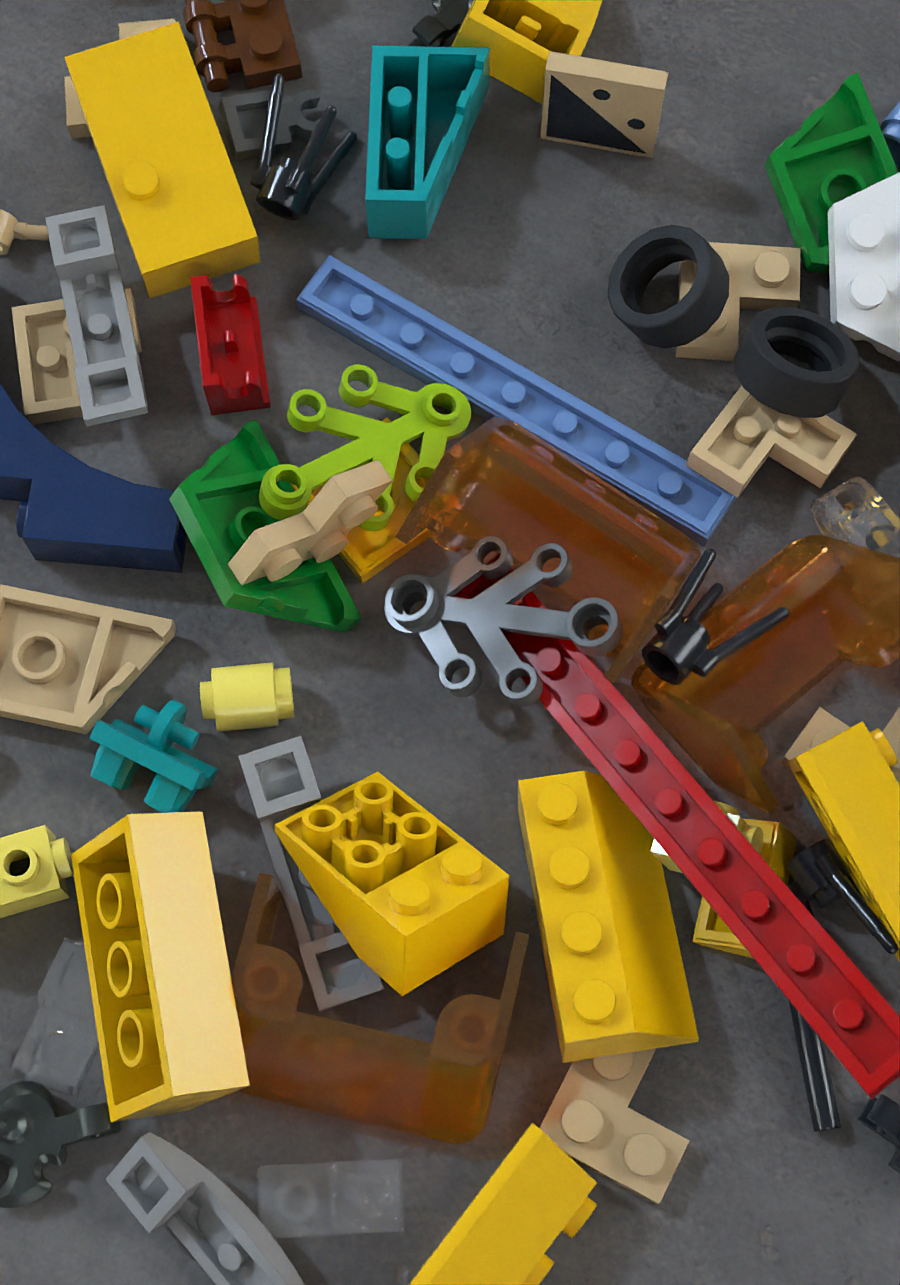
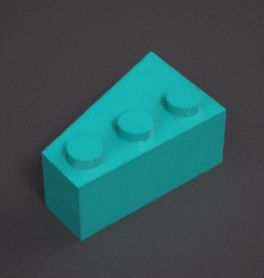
(417, 131)

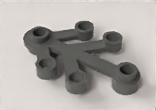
(493, 613)

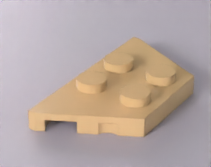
(70, 657)

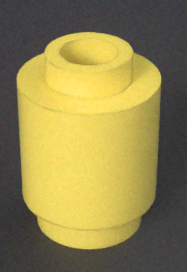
(247, 696)

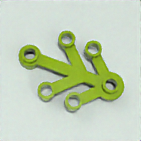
(371, 437)

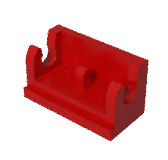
(230, 346)

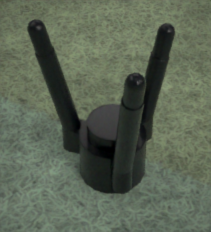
(287, 186)
(683, 641)
(825, 877)

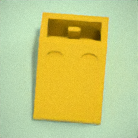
(524, 34)
(397, 881)

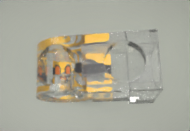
(858, 516)

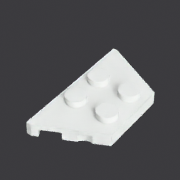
(867, 265)

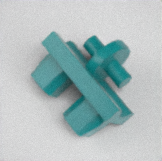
(127, 746)

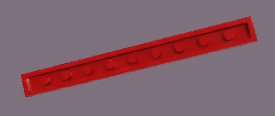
(714, 856)

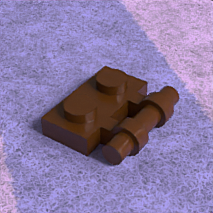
(261, 45)

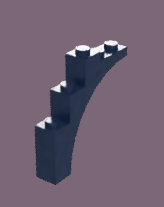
(82, 512)

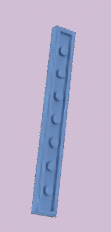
(504, 389)

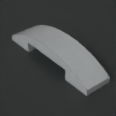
(97, 316)
(281, 786)
(214, 1225)

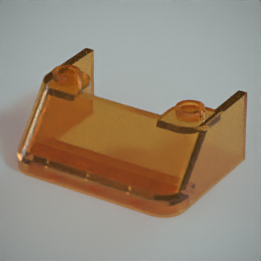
(532, 495)
(840, 610)
(361, 1072)

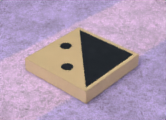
(602, 104)

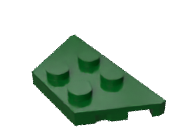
(825, 162)
(220, 513)

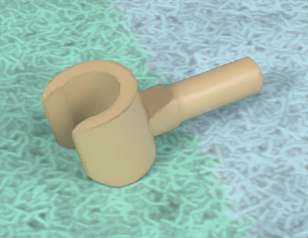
(11, 228)

